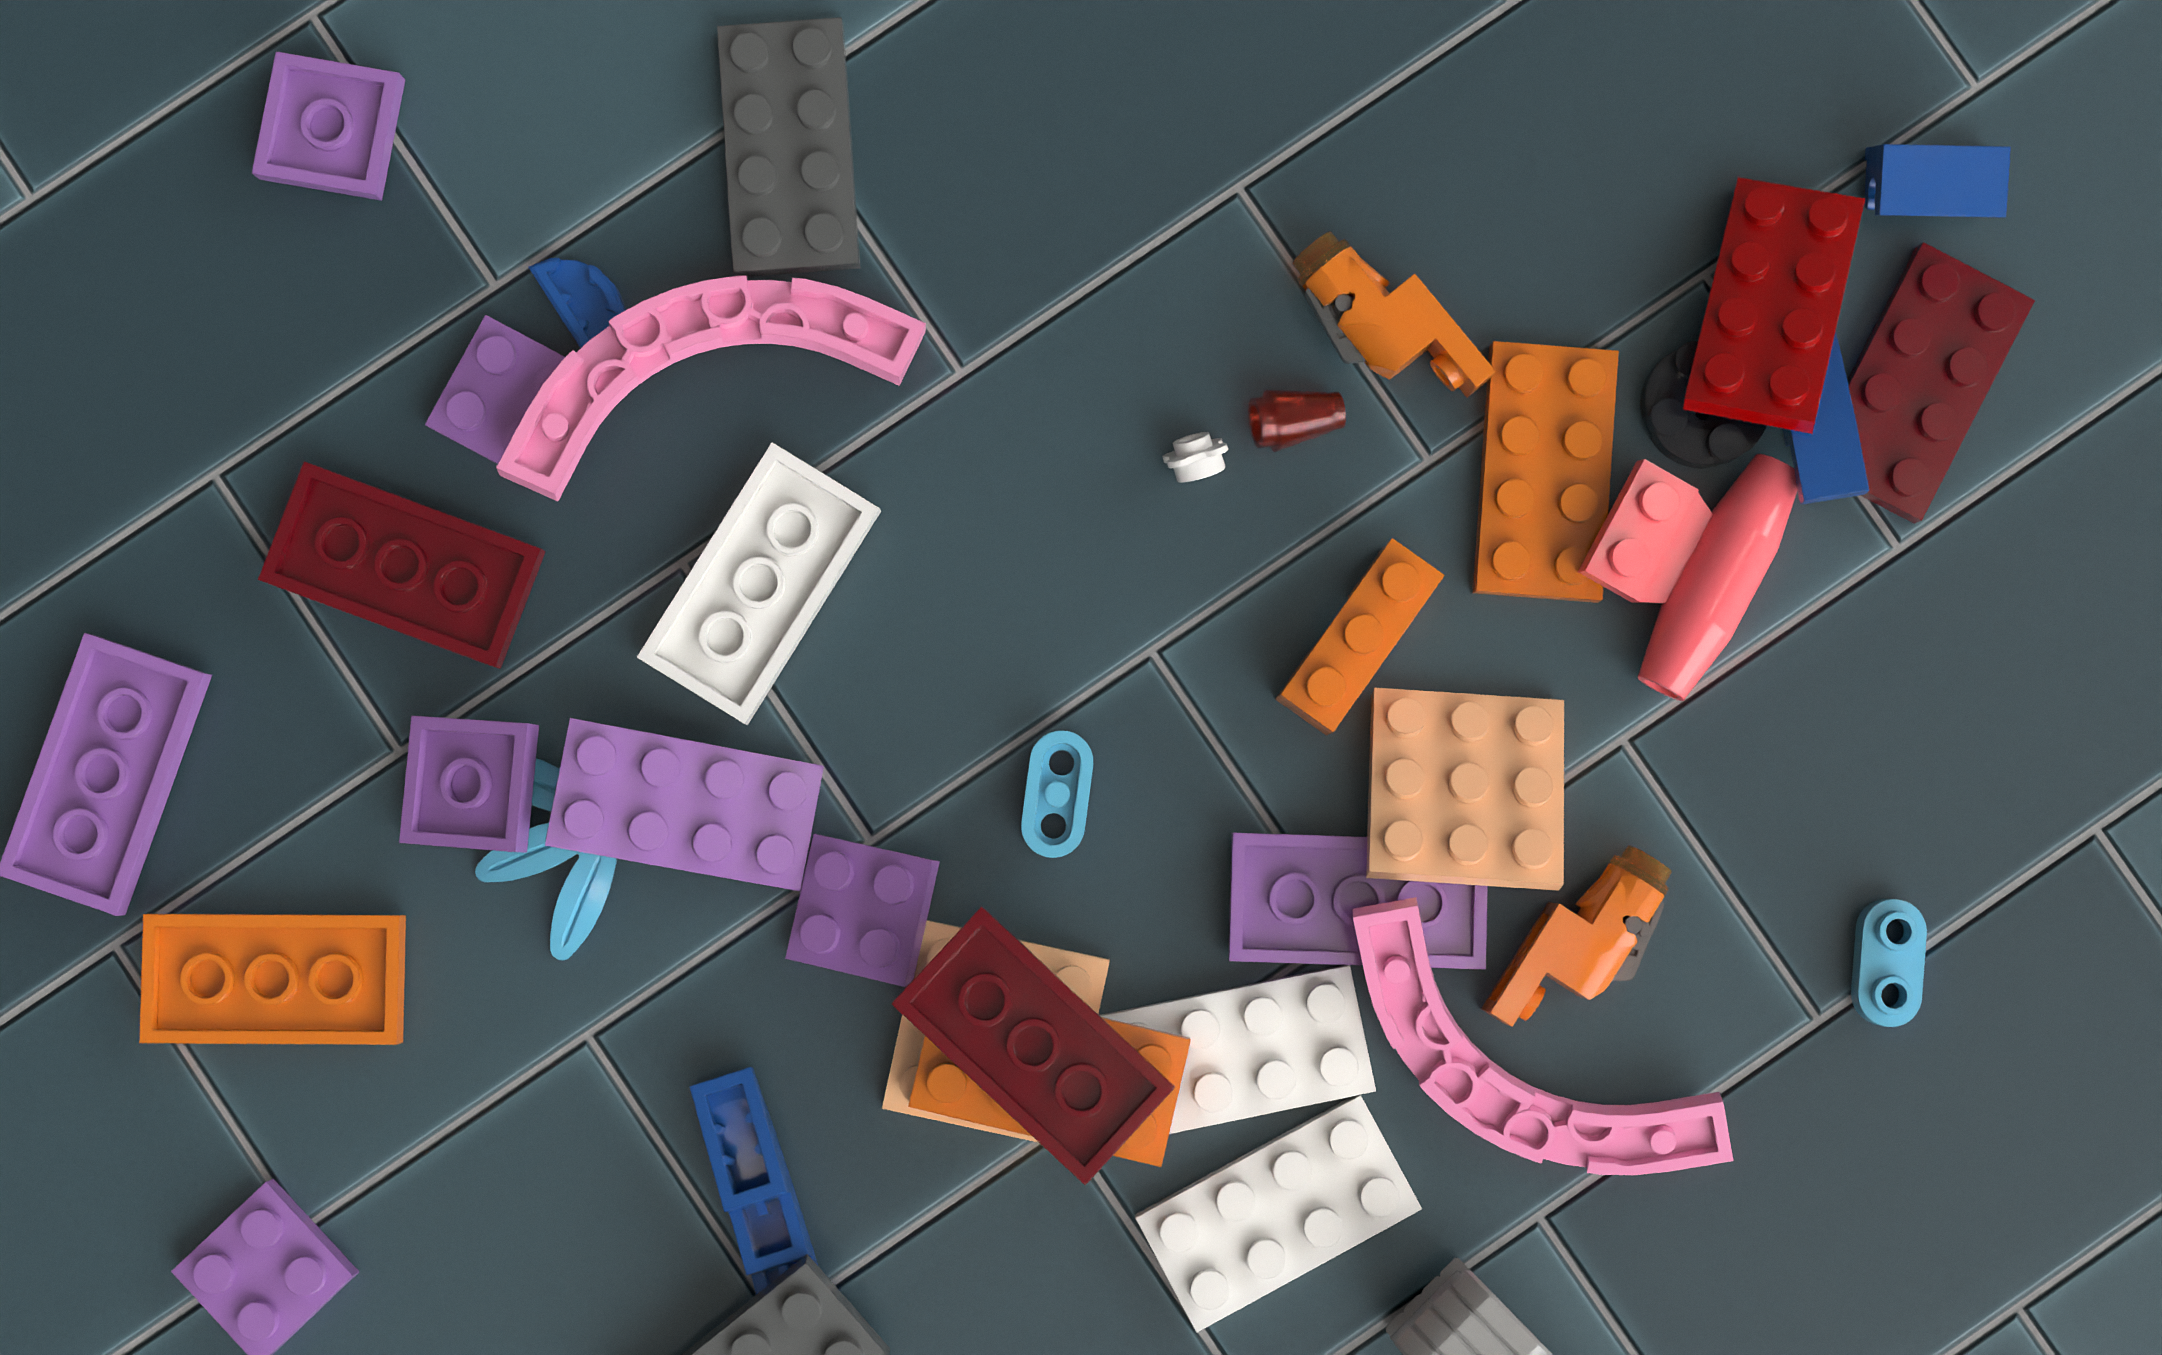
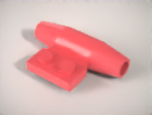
(1694, 562)

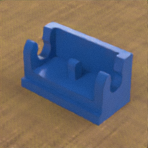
(1937, 180)

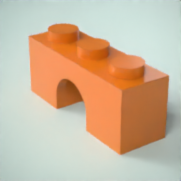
(1360, 637)

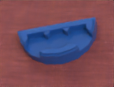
(579, 295)

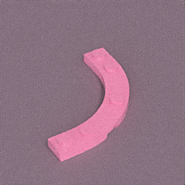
(689, 323)
(1497, 1104)

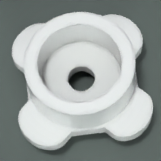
(1196, 457)

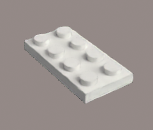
(759, 583)
(1264, 1046)
(1277, 1212)

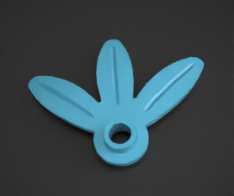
(584, 888)

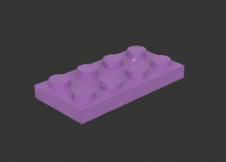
(104, 774)
(684, 805)
(1298, 898)

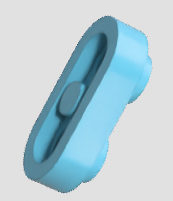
(1057, 794)
(1883, 962)

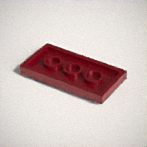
(1929, 374)
(402, 565)
(1033, 1045)

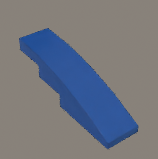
(1830, 459)
(751, 1175)

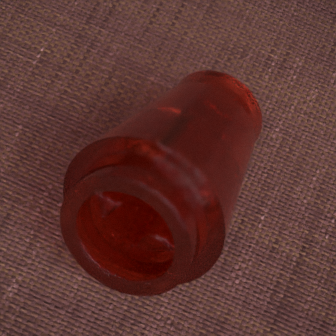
(1293, 417)

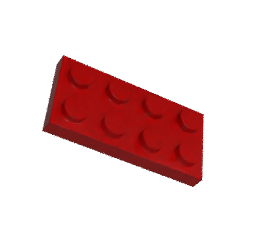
(1774, 305)

